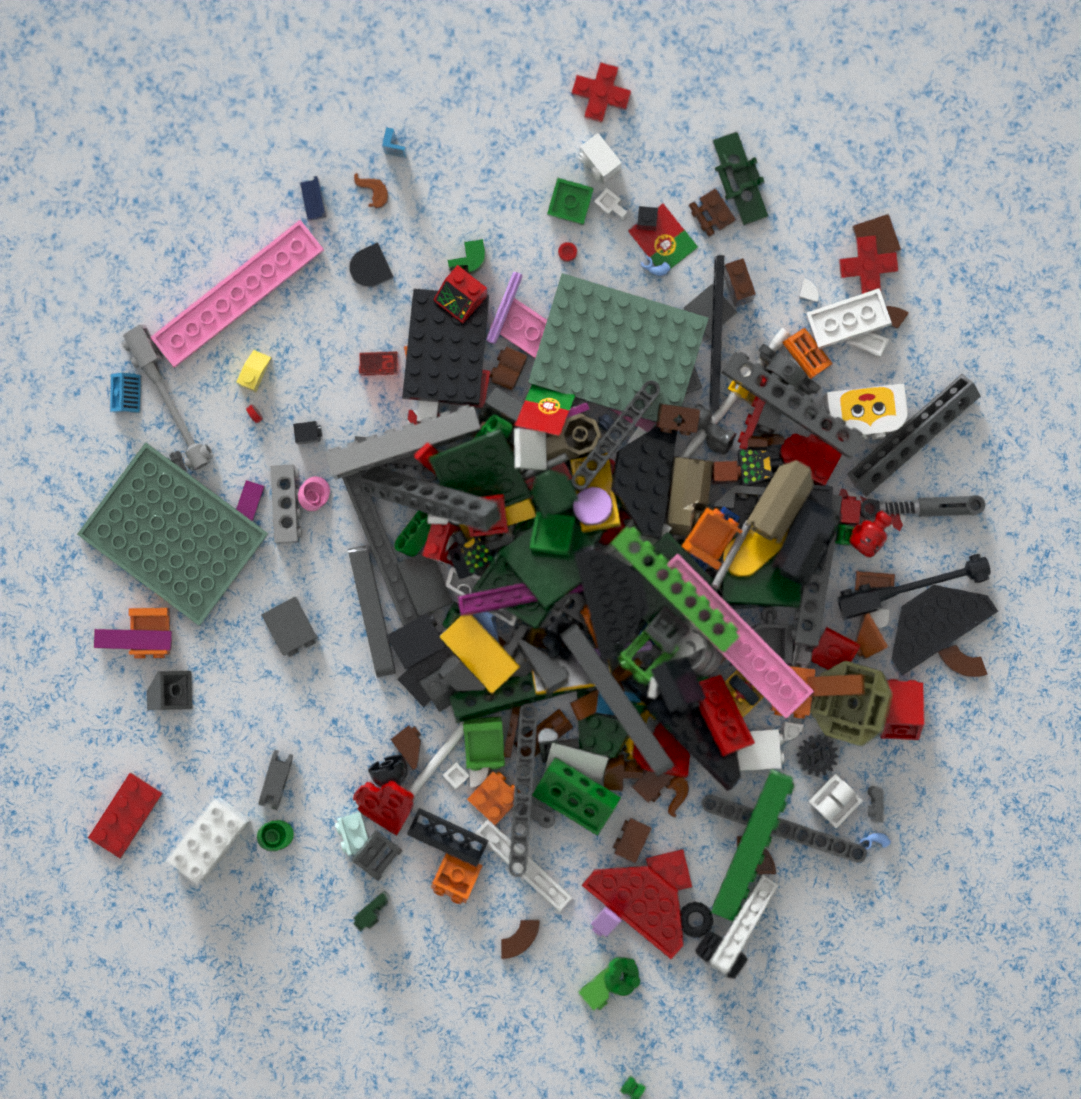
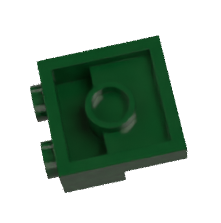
(369, 915)

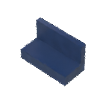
(313, 199)

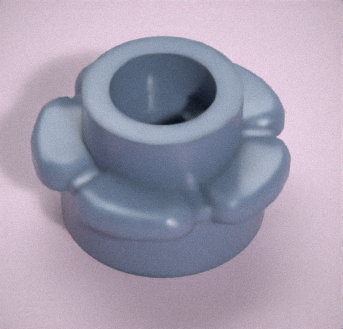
(605, 422)

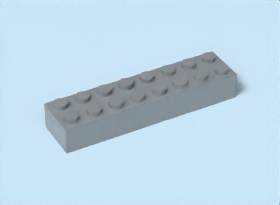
(402, 443)

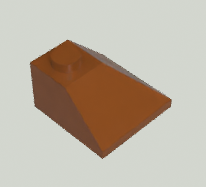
(869, 637)

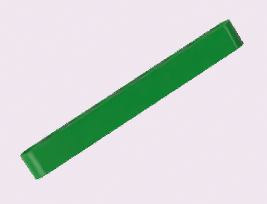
(417, 530)

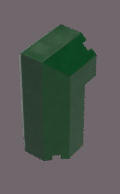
(552, 492)

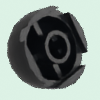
(392, 769)

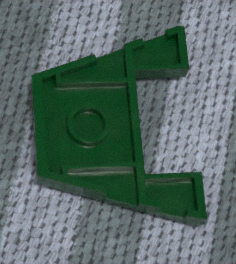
(602, 733)

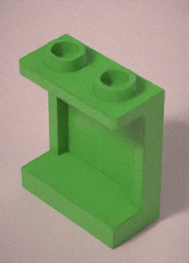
(484, 743)

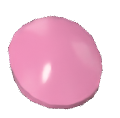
(313, 493)

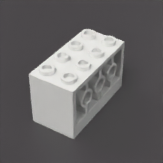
(208, 840)

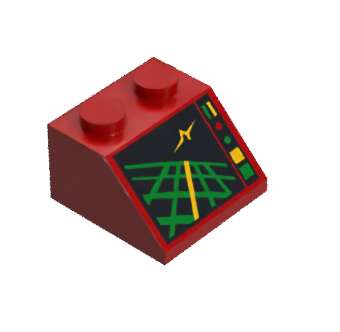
(460, 294)

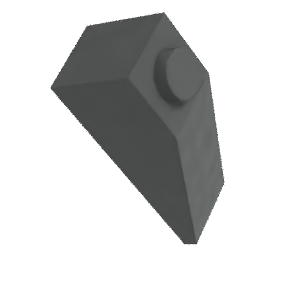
(545, 668)

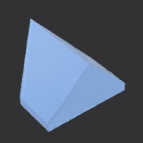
(488, 622)

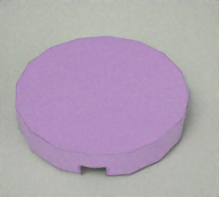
(593, 507)

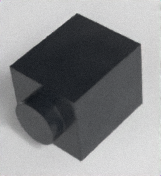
(647, 218)
(307, 432)

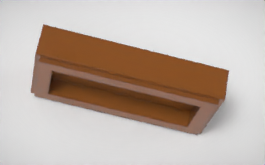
(874, 579)

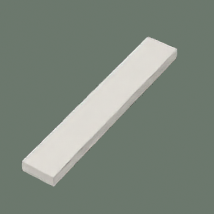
(534, 873)
(744, 924)

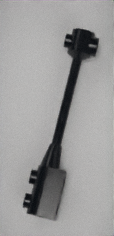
(869, 598)

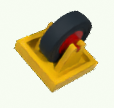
(743, 692)

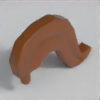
(379, 189)
(681, 787)

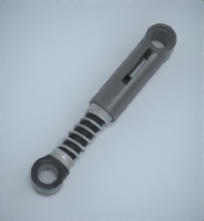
(926, 506)

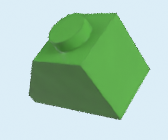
(595, 991)

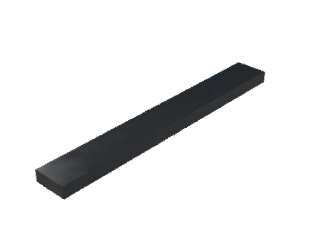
(716, 340)

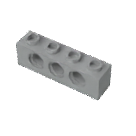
(278, 475)

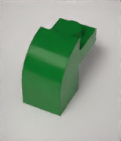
(474, 257)

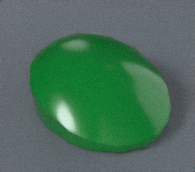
(275, 835)

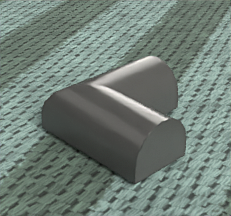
(549, 736)

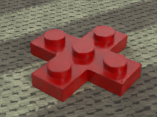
(601, 92)
(868, 264)

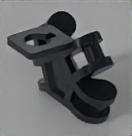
(554, 640)

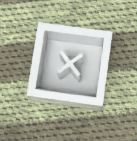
(599, 158)

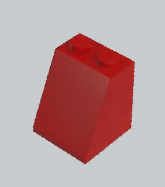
(906, 711)

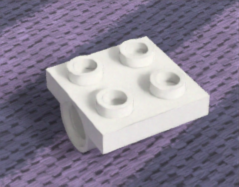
(835, 800)

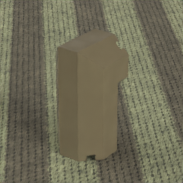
(576, 438)
(687, 494)
(781, 501)

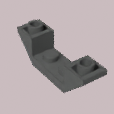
(743, 492)

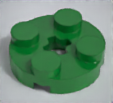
(630, 979)

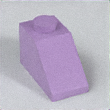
(605, 922)

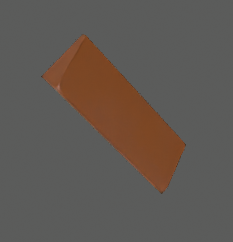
(556, 721)

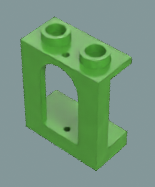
(626, 656)

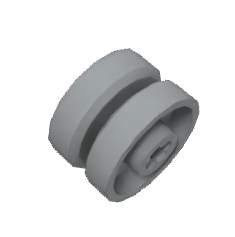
(705, 660)

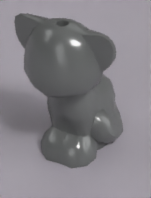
(717, 438)

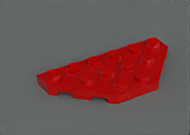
(642, 902)

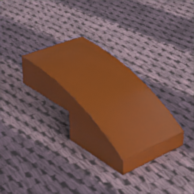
(621, 674)

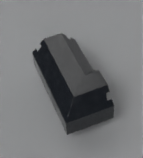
(806, 542)

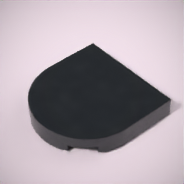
(370, 267)

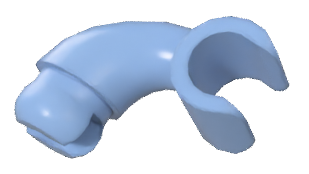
(656, 270)
(877, 837)

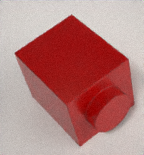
(850, 510)

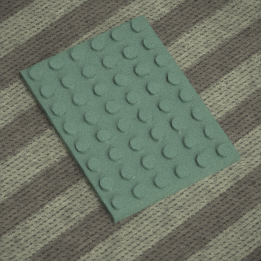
(613, 343)
(172, 534)

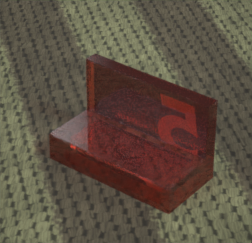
(378, 363)

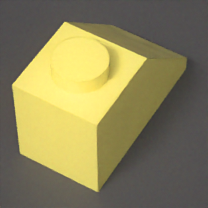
(253, 371)

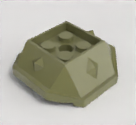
(850, 724)

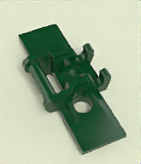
(745, 176)

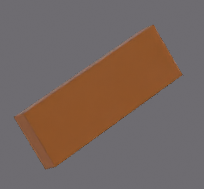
(836, 685)
(587, 704)

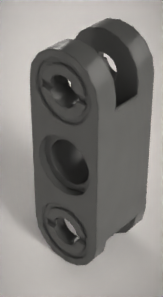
(275, 780)

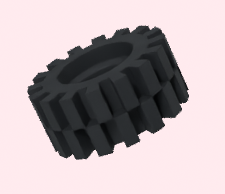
(707, 919)

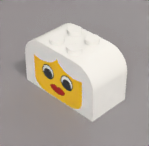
(870, 410)

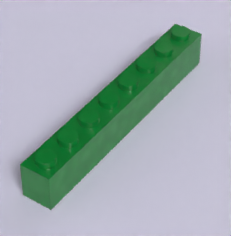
(751, 846)

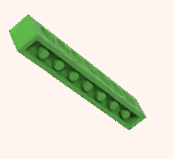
(722, 640)

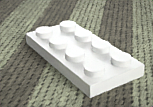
(849, 318)

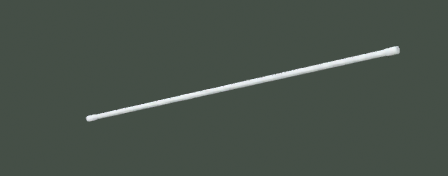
(775, 344)

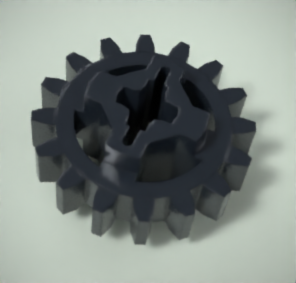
(814, 764)

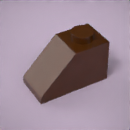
(409, 745)

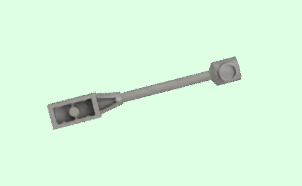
(146, 357)

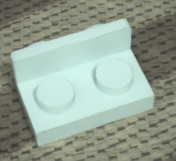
(353, 833)

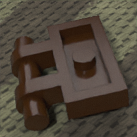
(716, 208)

